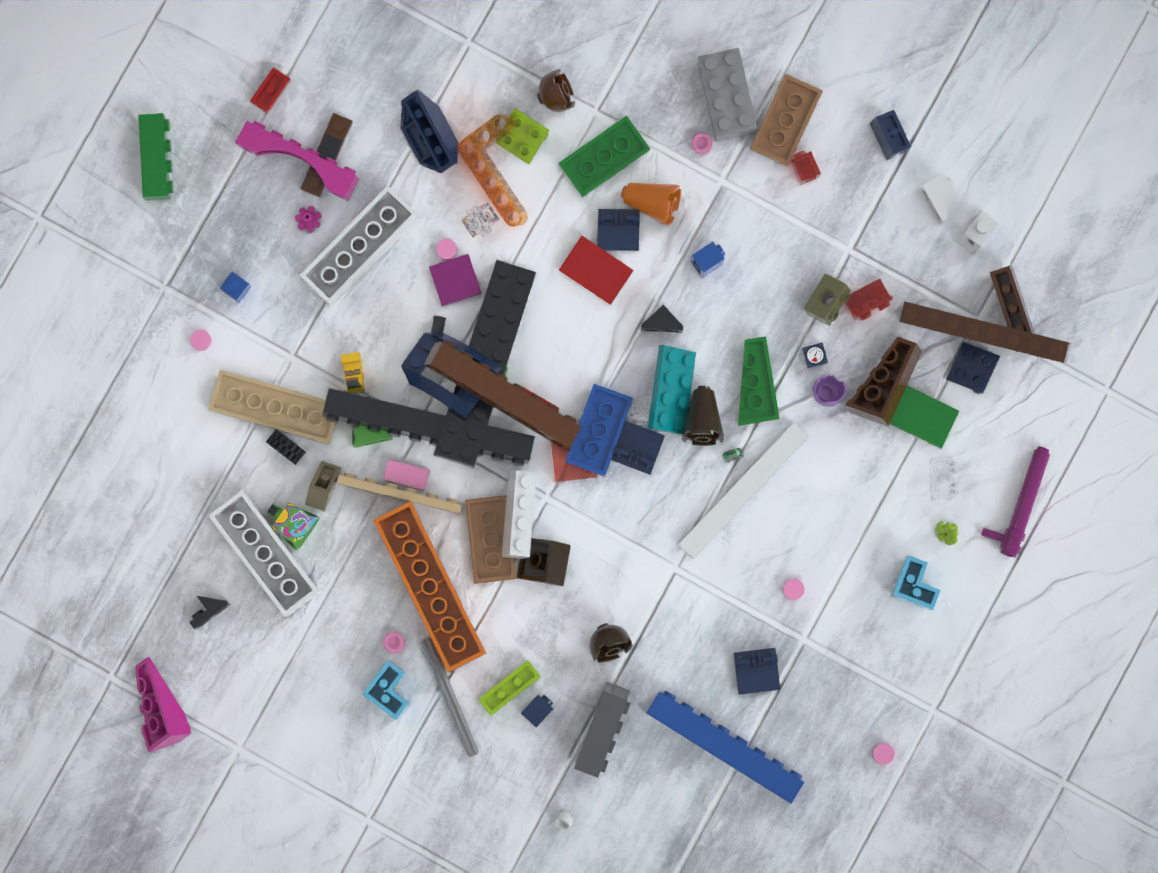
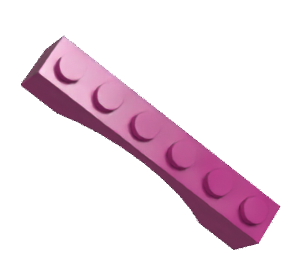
(261, 142)

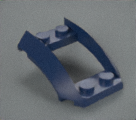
(414, 366)

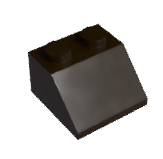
(546, 562)

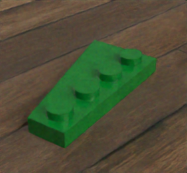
(757, 386)

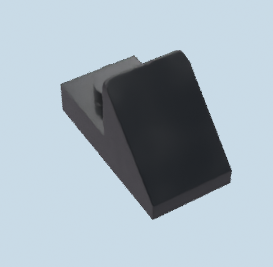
(213, 608)

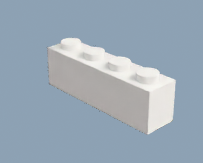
(519, 515)

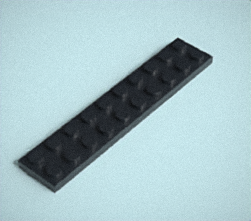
(494, 338)

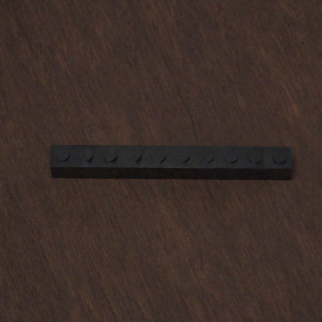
(419, 425)

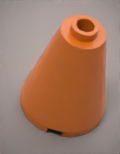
(653, 199)

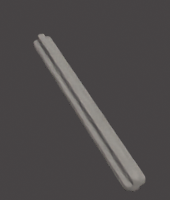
(449, 697)

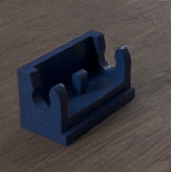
(890, 134)

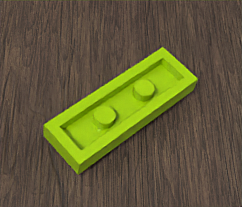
(509, 688)

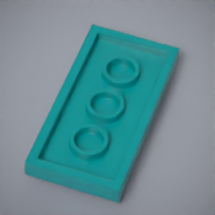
(671, 389)

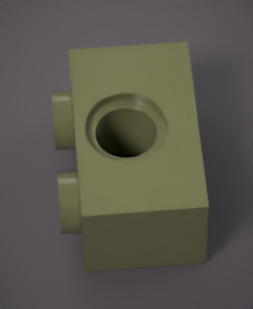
(827, 288)

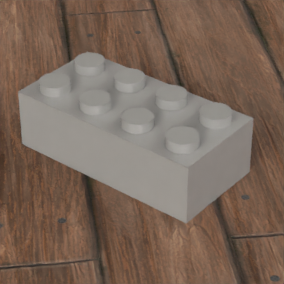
(727, 94)

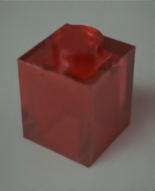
(805, 167)

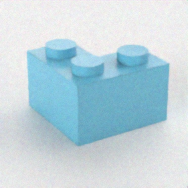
(909, 585)
(382, 691)

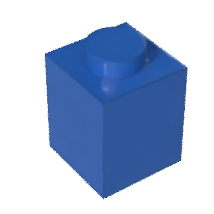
(235, 287)

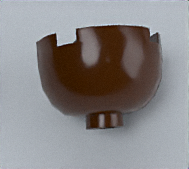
(555, 92)

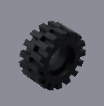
(285, 446)

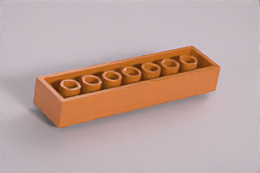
(429, 587)

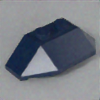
(428, 132)

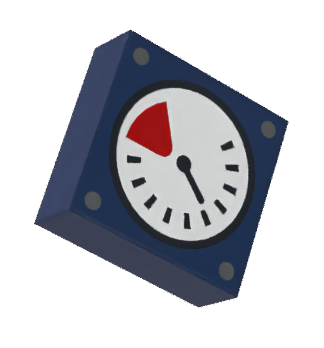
(814, 355)

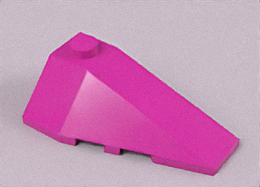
(163, 716)

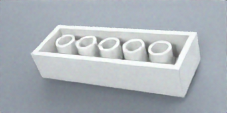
(359, 246)
(264, 553)

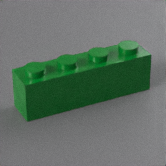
(154, 156)

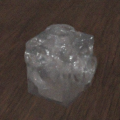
(477, 223)

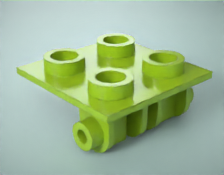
(525, 137)

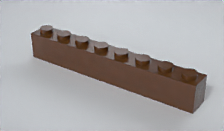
(985, 332)
(502, 395)

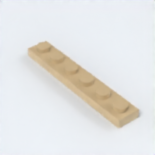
(408, 495)

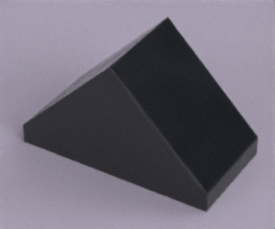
(662, 321)

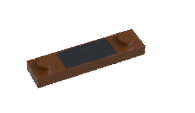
(329, 147)

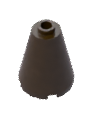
(703, 419)

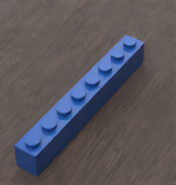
(725, 747)

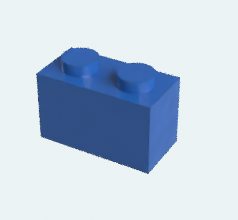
(708, 259)

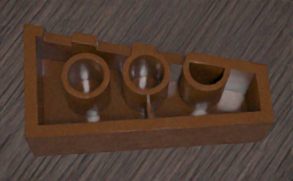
(886, 384)

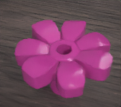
(308, 223)

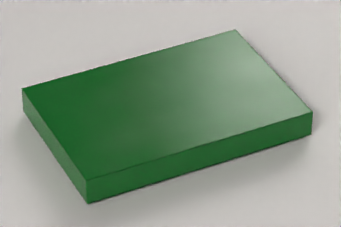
(924, 417)

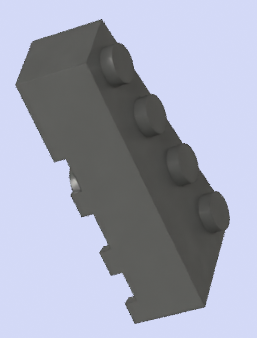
(602, 730)

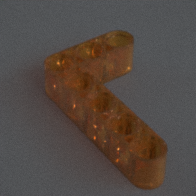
(490, 169)

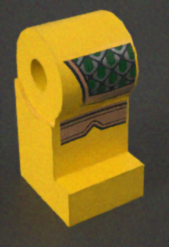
(353, 372)

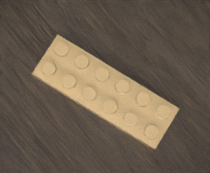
(271, 406)

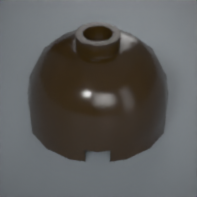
(608, 642)

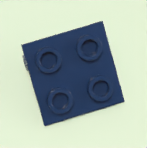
(618, 229)
(973, 368)
(638, 447)
(756, 671)

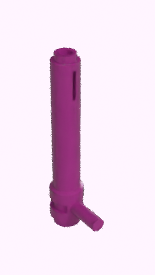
(1015, 533)

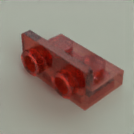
(868, 299)

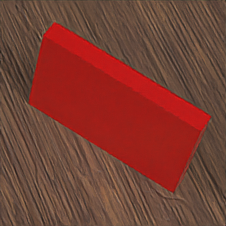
(596, 270)

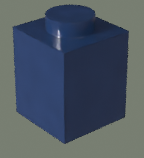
(538, 710)

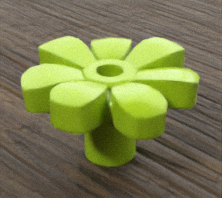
(947, 532)

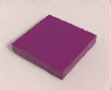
(455, 280)

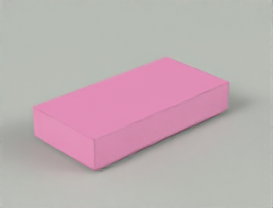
(406, 474)

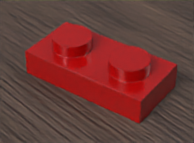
(270, 90)

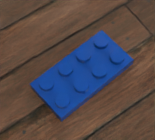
(599, 430)

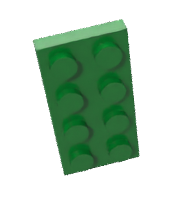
(604, 156)

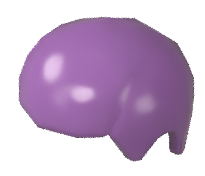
(828, 390)

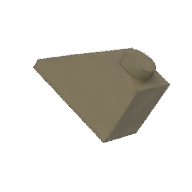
(322, 486)

